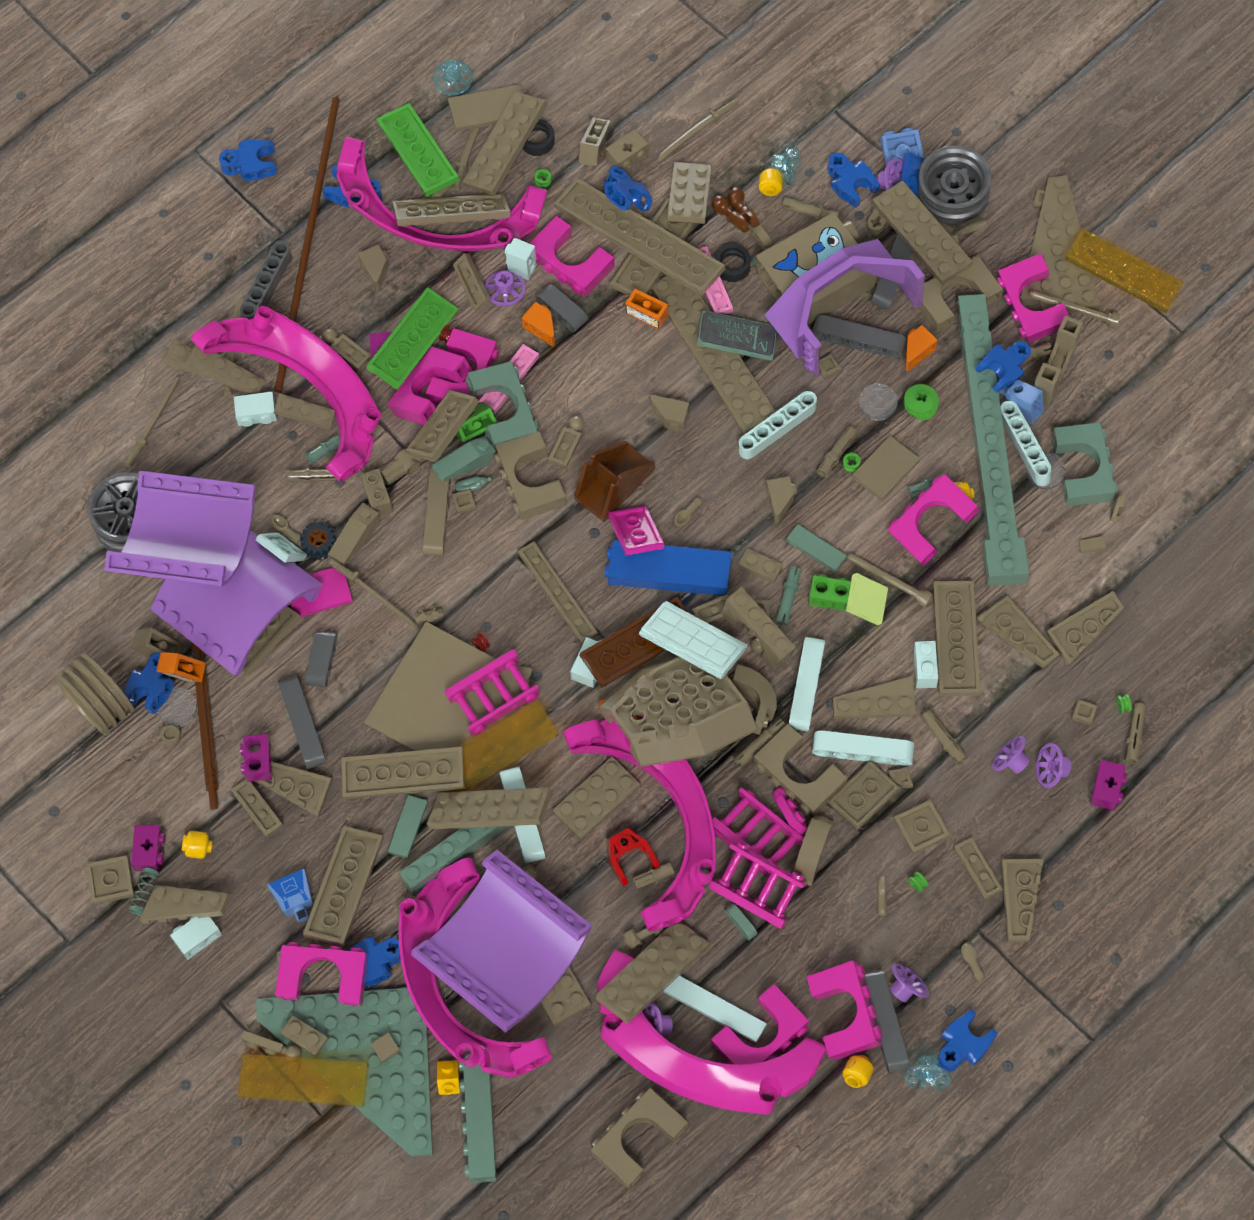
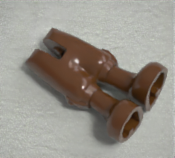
(743, 213)

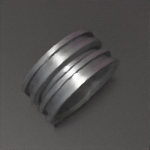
(958, 167)
(120, 511)

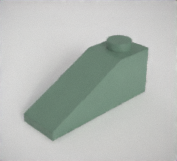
(465, 459)

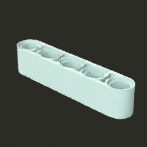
(780, 417)
(1029, 450)
(806, 684)
(863, 748)
(527, 834)

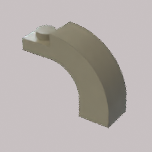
(759, 691)
(813, 847)

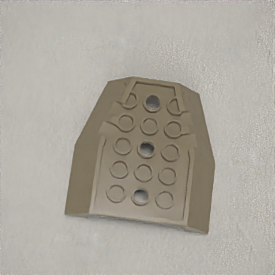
(692, 727)

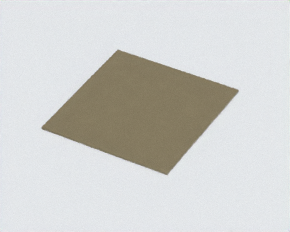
(414, 701)

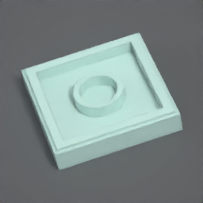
(281, 547)

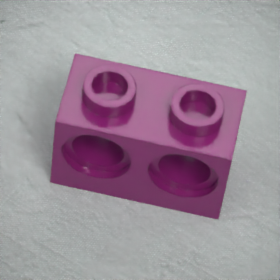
(260, 757)

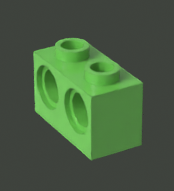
(829, 598)

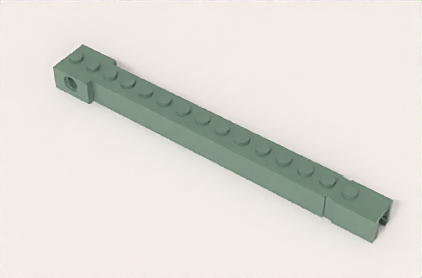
(1002, 551)

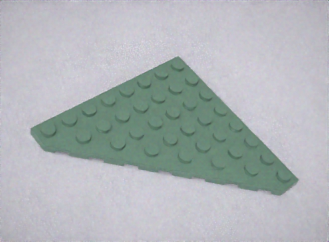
(395, 1090)

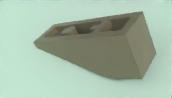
(594, 141)
(354, 534)

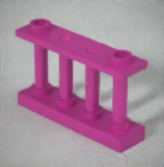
(475, 682)
(722, 830)
(740, 895)

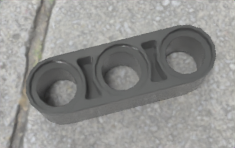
(562, 308)
(321, 659)

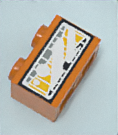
(647, 309)
(181, 667)

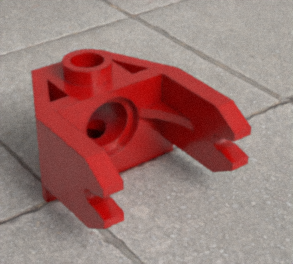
(616, 850)

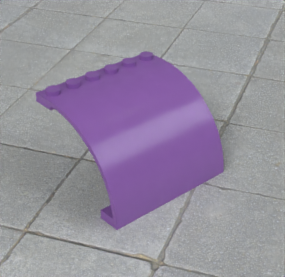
(186, 529)
(232, 616)
(505, 943)

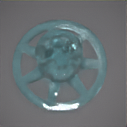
(452, 75)
(785, 163)
(928, 1072)

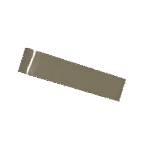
(436, 515)

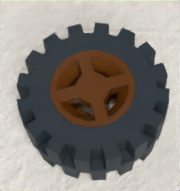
(314, 535)

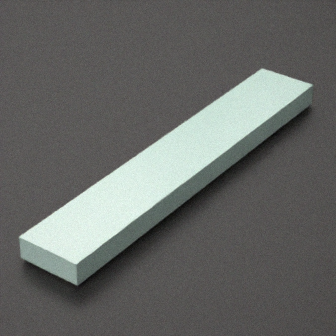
(716, 1008)

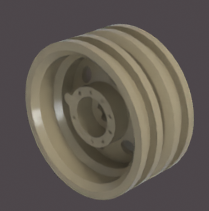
(94, 694)

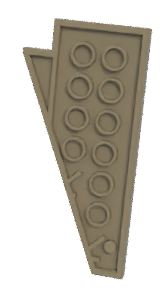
(1054, 236)

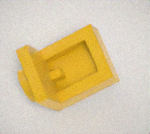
(448, 1077)

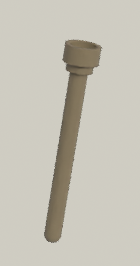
(1111, 318)
(923, 597)

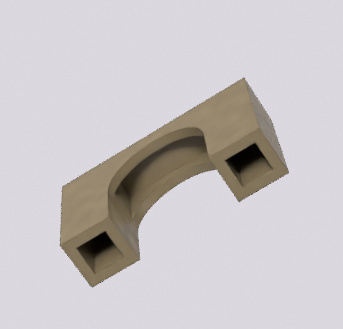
(975, 277)
(1063, 351)
(528, 500)
(776, 645)
(809, 796)
(648, 1109)

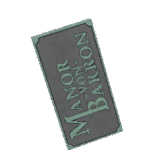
(736, 335)

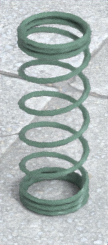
(149, 872)

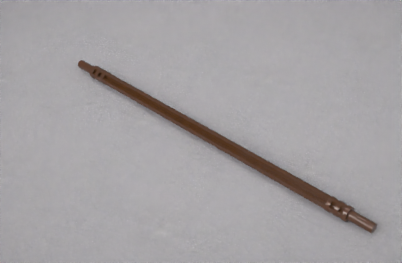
(206, 732)

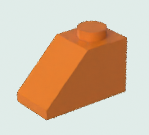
(539, 322)
(919, 346)

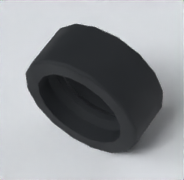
(543, 148)
(734, 250)

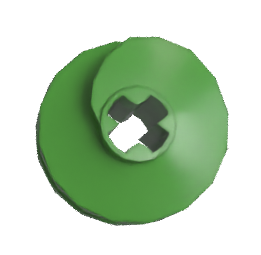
(921, 401)

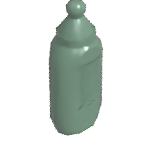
(472, 483)

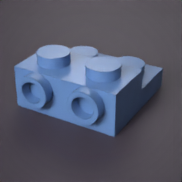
(898, 144)

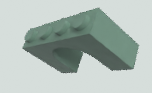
(504, 379)
(1089, 440)

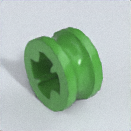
(539, 182)
(851, 456)
(1124, 703)
(918, 882)

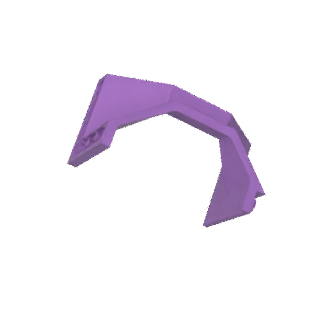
(792, 309)

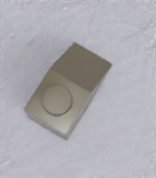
(374, 265)
(670, 412)
(780, 496)
(151, 641)

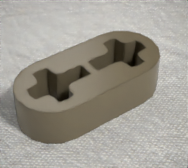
(872, 221)
(760, 237)

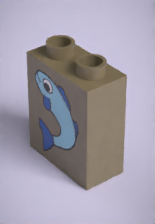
(804, 250)

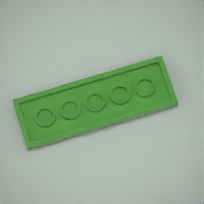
(418, 150)
(412, 338)

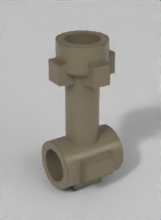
(634, 939)

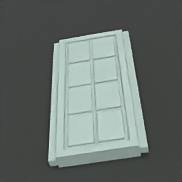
(693, 640)

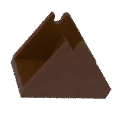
(611, 478)

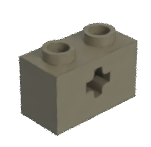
(627, 150)
(376, 492)

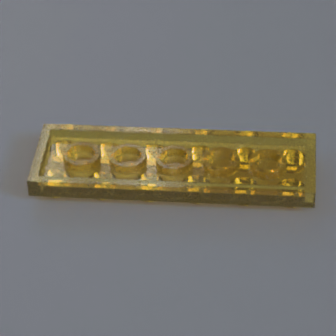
(1124, 270)
(506, 743)
(303, 1080)

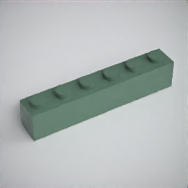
(451, 850)
(478, 1124)

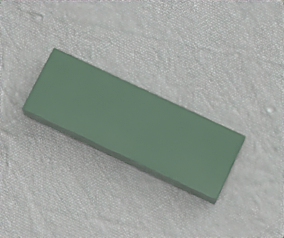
(816, 548)
(408, 827)

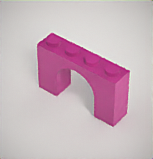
(581, 277)
(1014, 279)
(472, 347)
(437, 364)
(942, 493)
(296, 959)
(790, 1024)
(864, 1031)

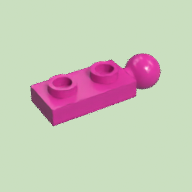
(789, 809)

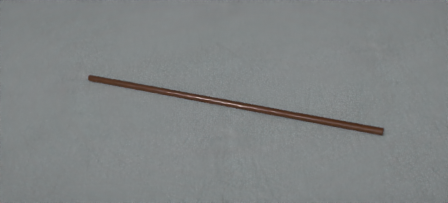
(310, 228)

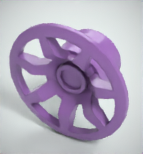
(890, 177)
(504, 285)
(1014, 757)
(1054, 766)
(905, 986)
(661, 1023)

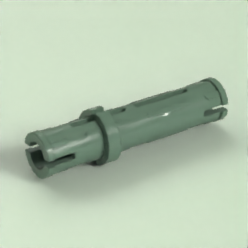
(790, 588)

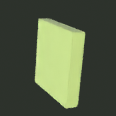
(867, 599)

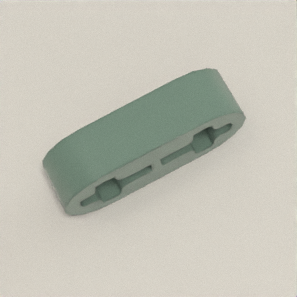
(740, 922)

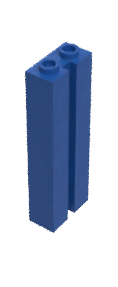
(670, 569)

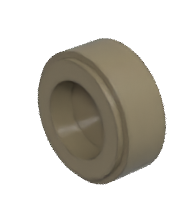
(170, 735)

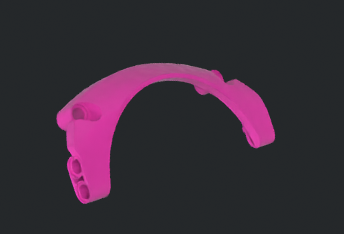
(356, 183)
(299, 349)
(693, 808)
(430, 914)
(708, 1082)

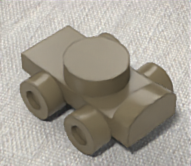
(428, 616)

